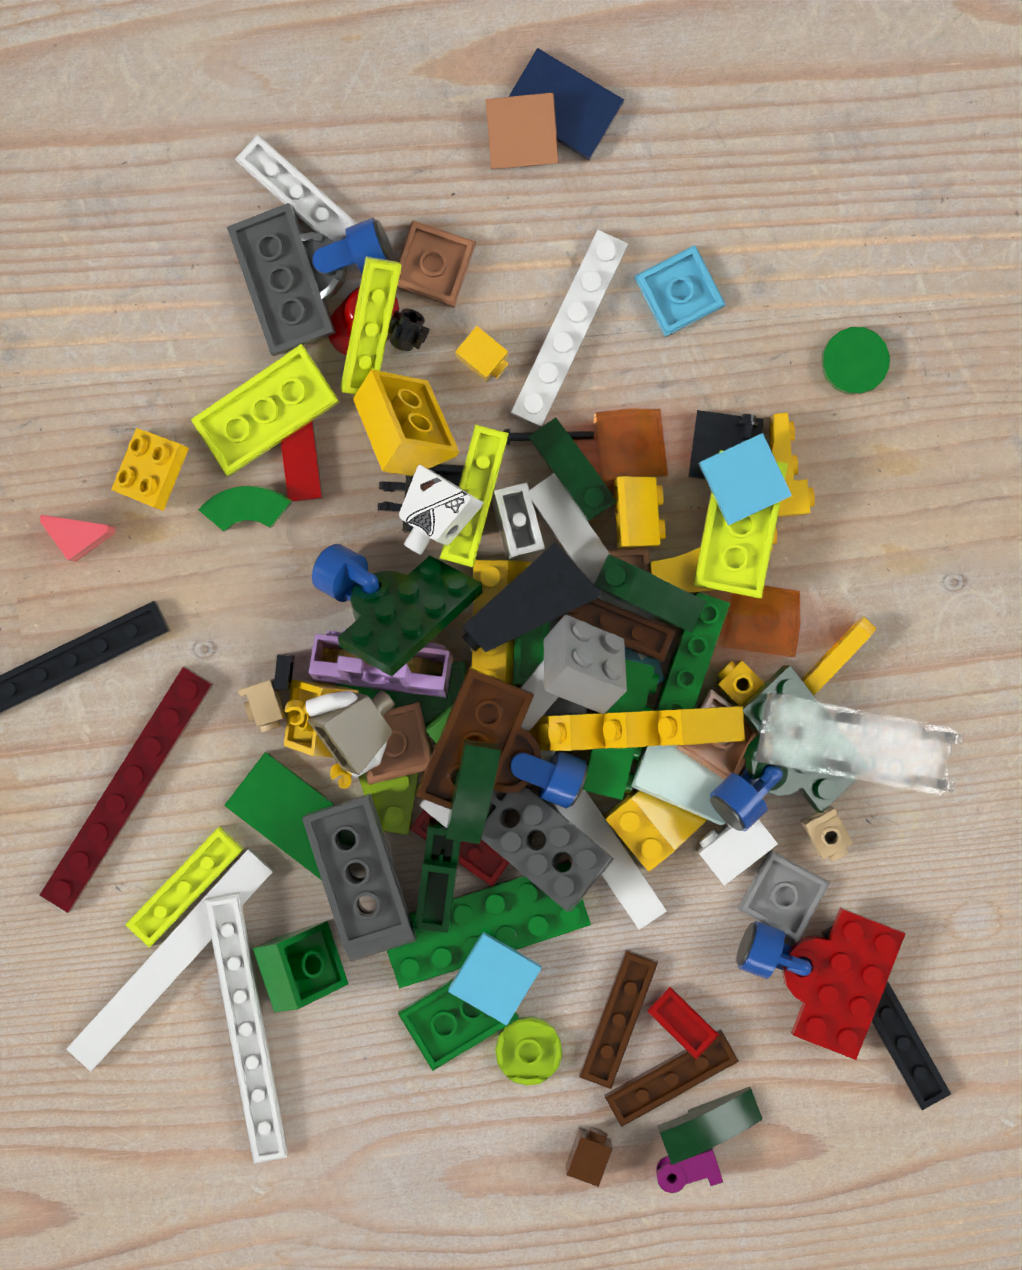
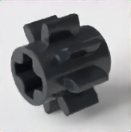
(407, 330)

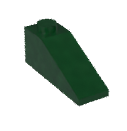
(572, 469)
(649, 593)

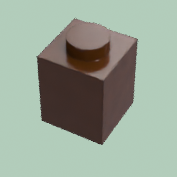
(589, 1155)

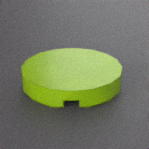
(528, 1051)

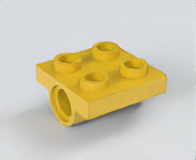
(150, 469)

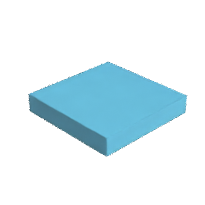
(679, 291)
(745, 479)
(494, 978)

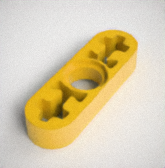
(838, 654)

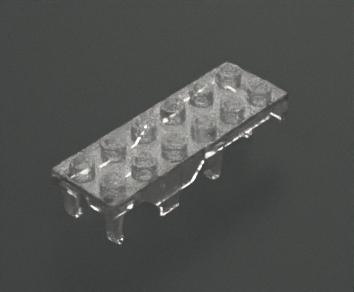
(856, 744)

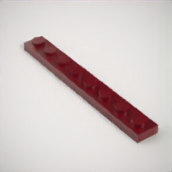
(126, 789)

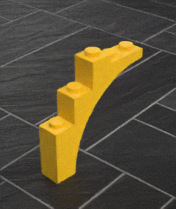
(681, 569)
(639, 729)

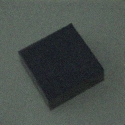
(284, 671)

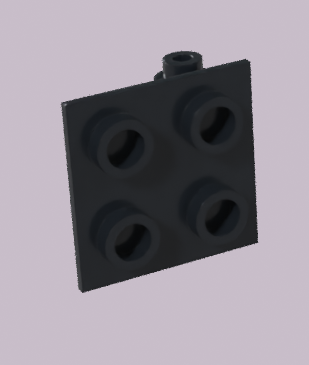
(717, 433)

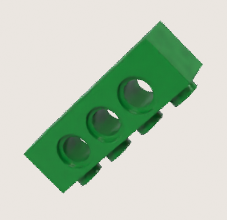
(692, 657)

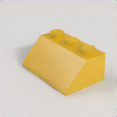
(404, 422)

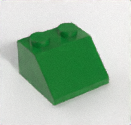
(300, 967)

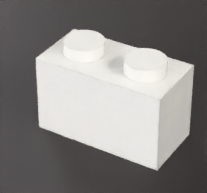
(517, 521)
(733, 850)

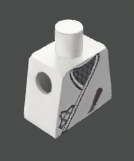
(435, 509)

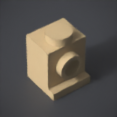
(264, 705)
(816, 828)

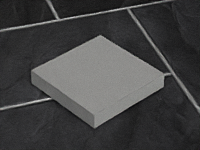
(783, 895)

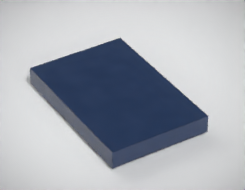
(581, 105)

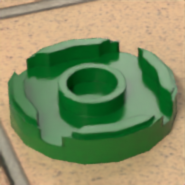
(855, 360)

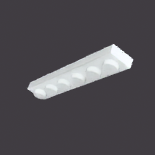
(569, 328)

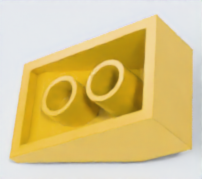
(651, 826)

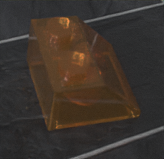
(630, 443)
(764, 624)

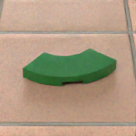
(245, 503)

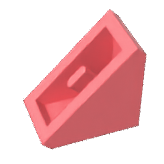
(74, 536)

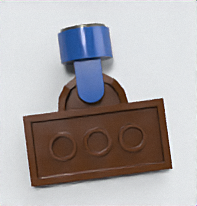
(493, 713)

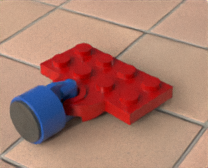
(832, 976)

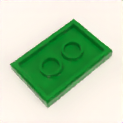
(447, 1025)

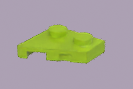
(393, 801)

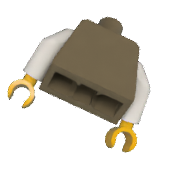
(350, 729)

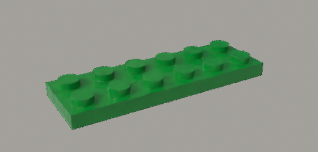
(508, 911)

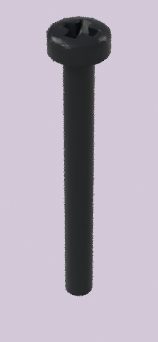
(575, 435)

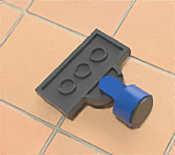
(297, 272)

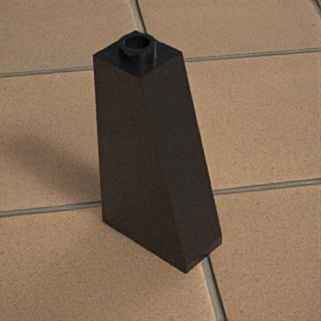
(535, 597)

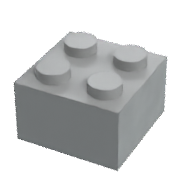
(584, 664)

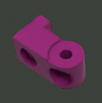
(701, 1166)

